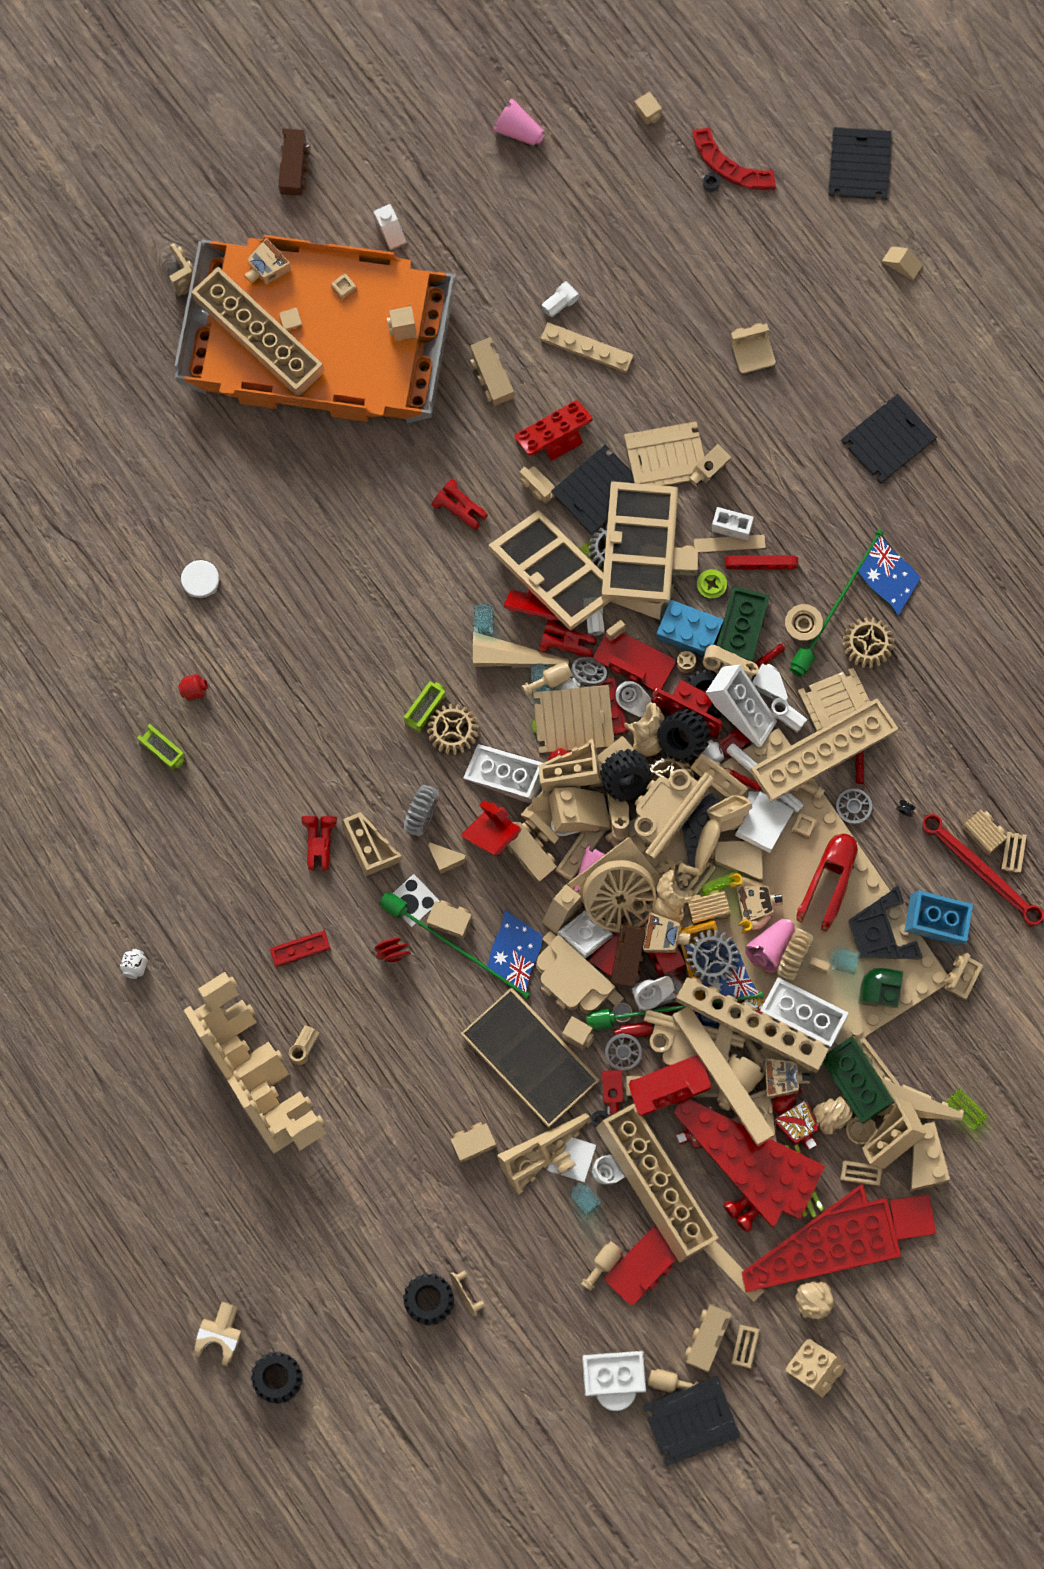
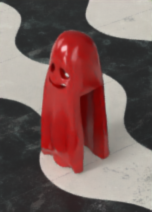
(837, 858)

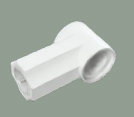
(564, 296)
(596, 623)
(789, 716)

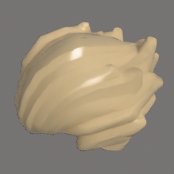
(832, 1114)
(814, 1300)

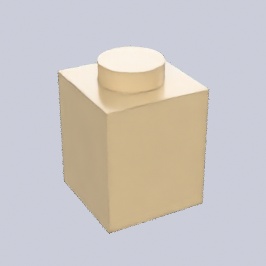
(648, 108)

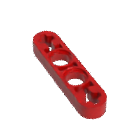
(779, 562)

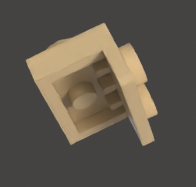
(537, 483)
(963, 976)

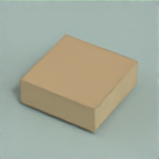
(343, 286)
(290, 319)
(615, 630)
(804, 825)
(819, 965)

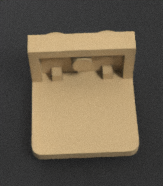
(181, 279)
(752, 348)
(540, 821)
(815, 1367)

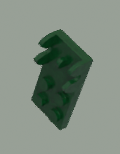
(743, 622)
(858, 1079)

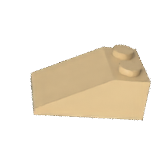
(578, 810)

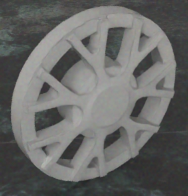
(588, 671)
(854, 806)
(623, 1051)

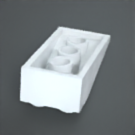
(741, 703)
(505, 773)
(804, 1012)

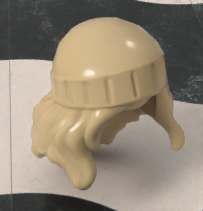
(646, 731)
(671, 898)

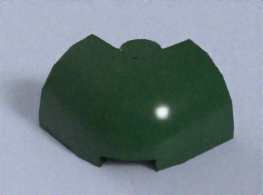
(881, 988)

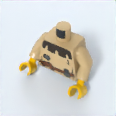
(754, 902)

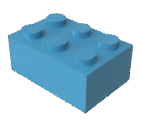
(689, 628)
(938, 917)

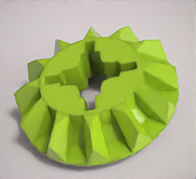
(710, 576)

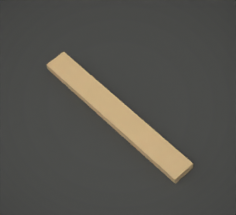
(723, 1076)

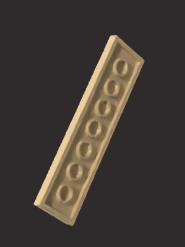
(824, 750)

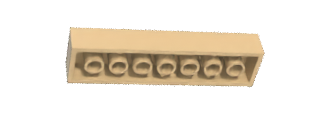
(258, 331)
(657, 1183)

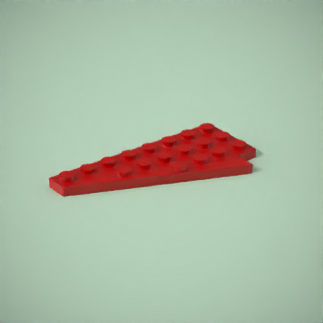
(766, 1174)
(838, 1239)

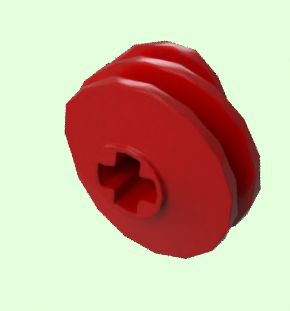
(390, 950)

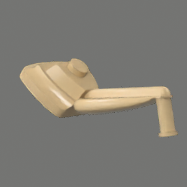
(724, 816)

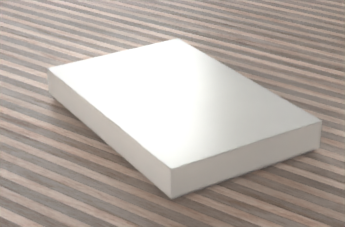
(764, 822)
(614, 1373)

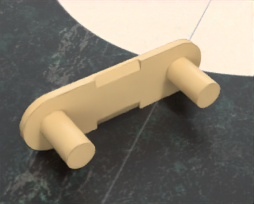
(456, 1281)

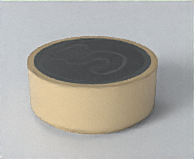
(622, 1008)

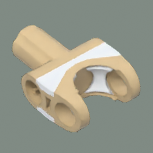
(220, 1332)

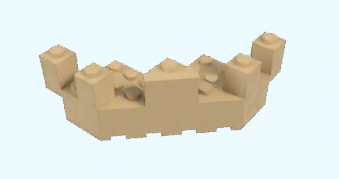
(255, 1073)

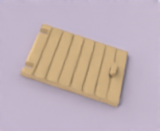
(665, 454)
(833, 698)
(573, 718)
(626, 851)

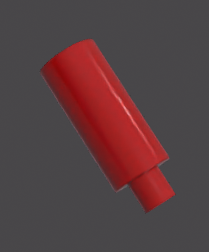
(635, 1029)

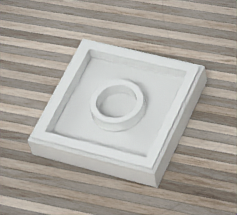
(584, 935)

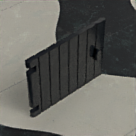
(860, 163)
(887, 439)
(588, 487)
(691, 1420)

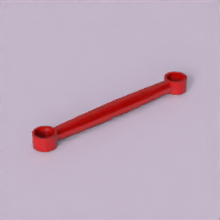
(982, 870)

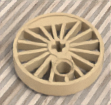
(619, 894)

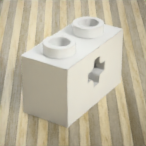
(732, 524)

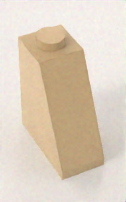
(739, 857)
(562, 909)

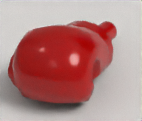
(784, 1103)

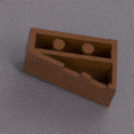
(293, 162)
(628, 955)

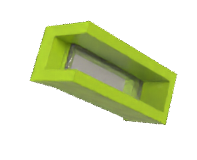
(425, 706)
(162, 748)

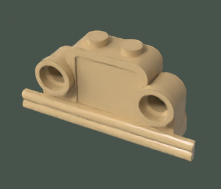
(668, 807)
(573, 978)
(670, 1040)

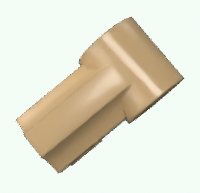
(304, 1044)

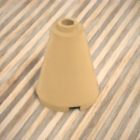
(746, 1072)

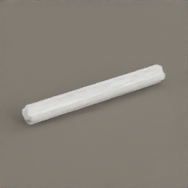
(748, 763)

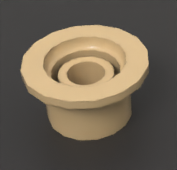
(803, 622)

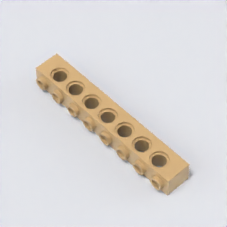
(812, 1061)

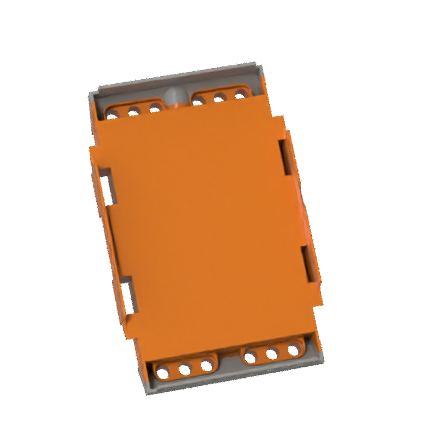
(349, 336)

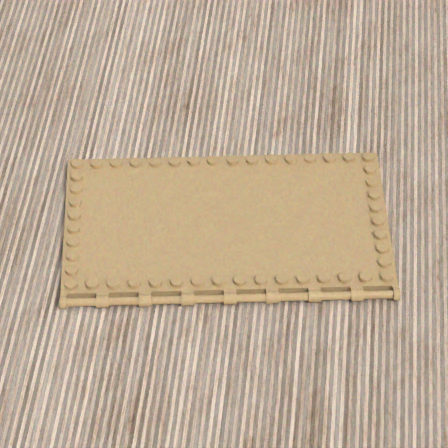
(789, 872)

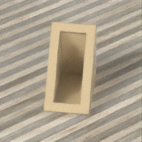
(903, 261)
(446, 858)

